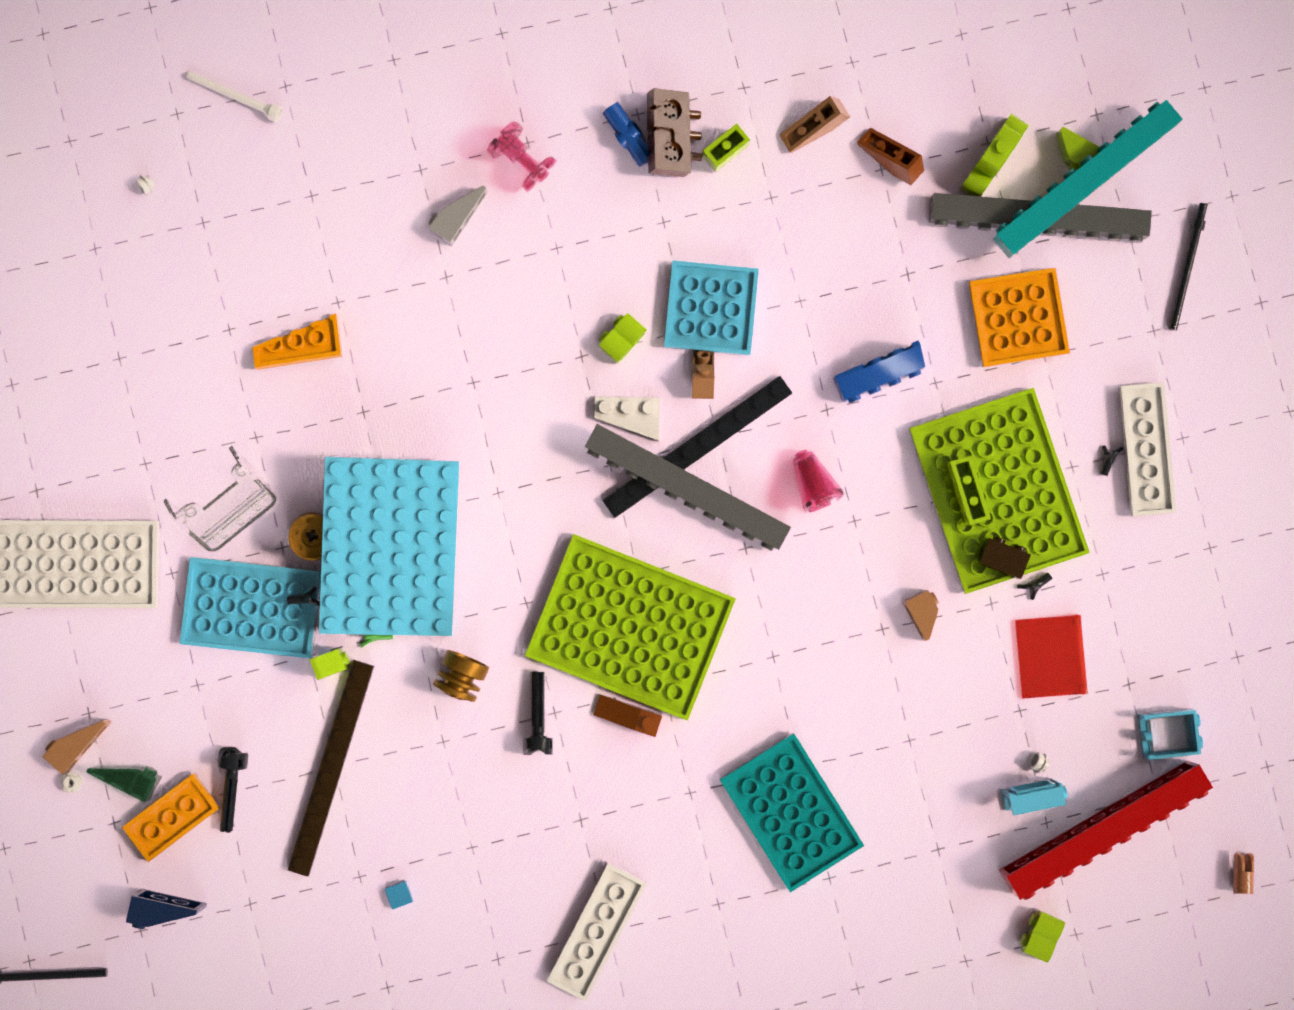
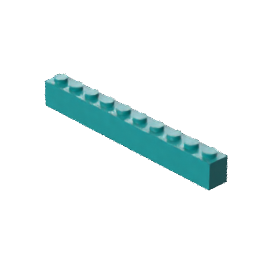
(1087, 179)

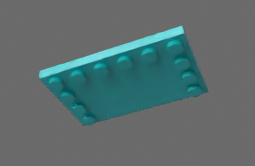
(791, 812)

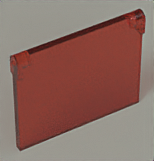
(1051, 656)

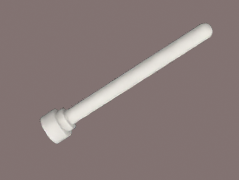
(272, 111)

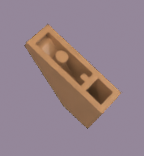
(815, 124)
(68, 750)

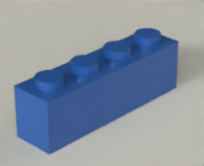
(880, 372)

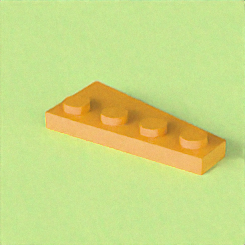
(303, 345)

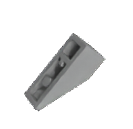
(453, 218)

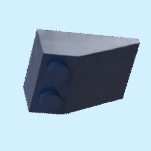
(154, 908)

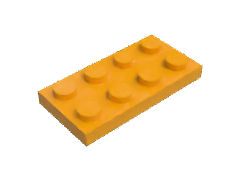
(171, 817)

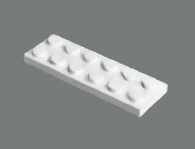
(1147, 449)
(597, 931)

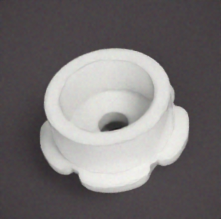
(145, 184)
(1039, 762)
(77, 782)

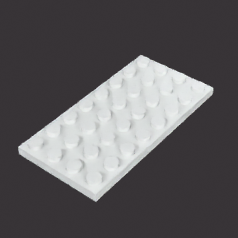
(79, 564)

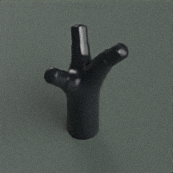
(1109, 459)
(1036, 585)
(303, 598)

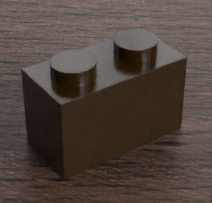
(1004, 558)

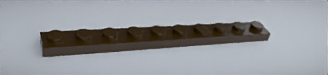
(331, 768)

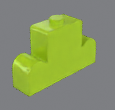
(995, 156)

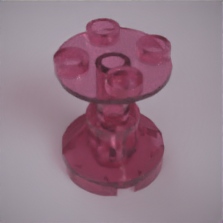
(515, 150)

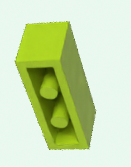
(968, 490)

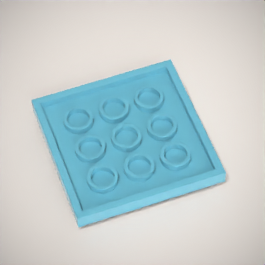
(711, 308)

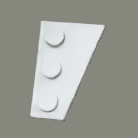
(630, 413)

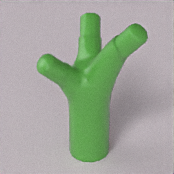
(371, 638)

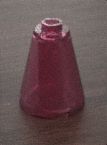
(815, 482)

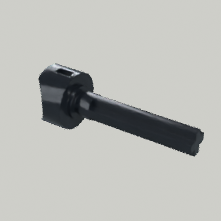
(538, 740)
(232, 764)

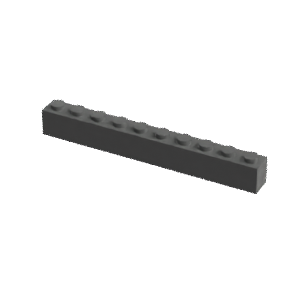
(1081, 220)
(686, 486)

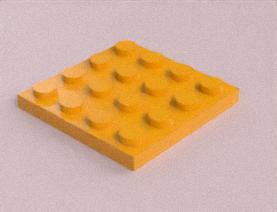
(1019, 317)

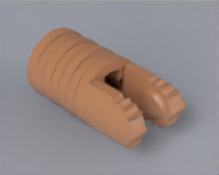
(1243, 873)

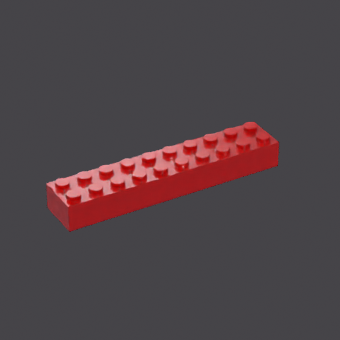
(1106, 829)

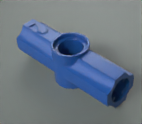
(627, 133)

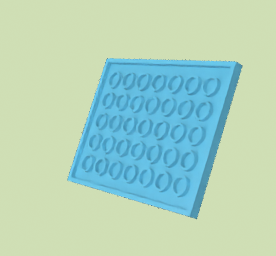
(388, 546)

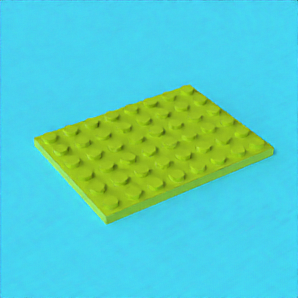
(1019, 483)
(630, 627)

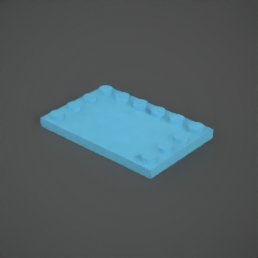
(248, 608)

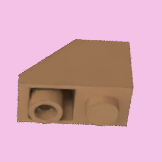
(703, 375)

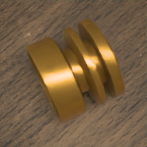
(299, 540)
(461, 676)

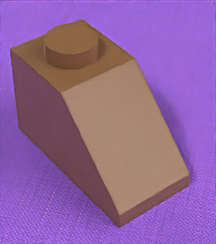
(923, 612)

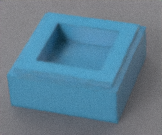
(399, 895)

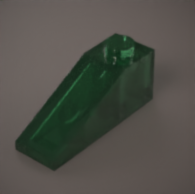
(135, 781)

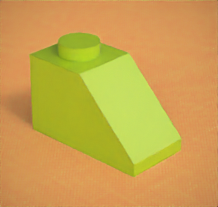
(1074, 148)
(330, 663)

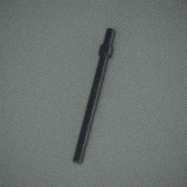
(1198, 225)
(54, 974)

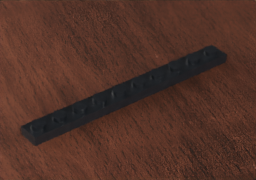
(704, 442)

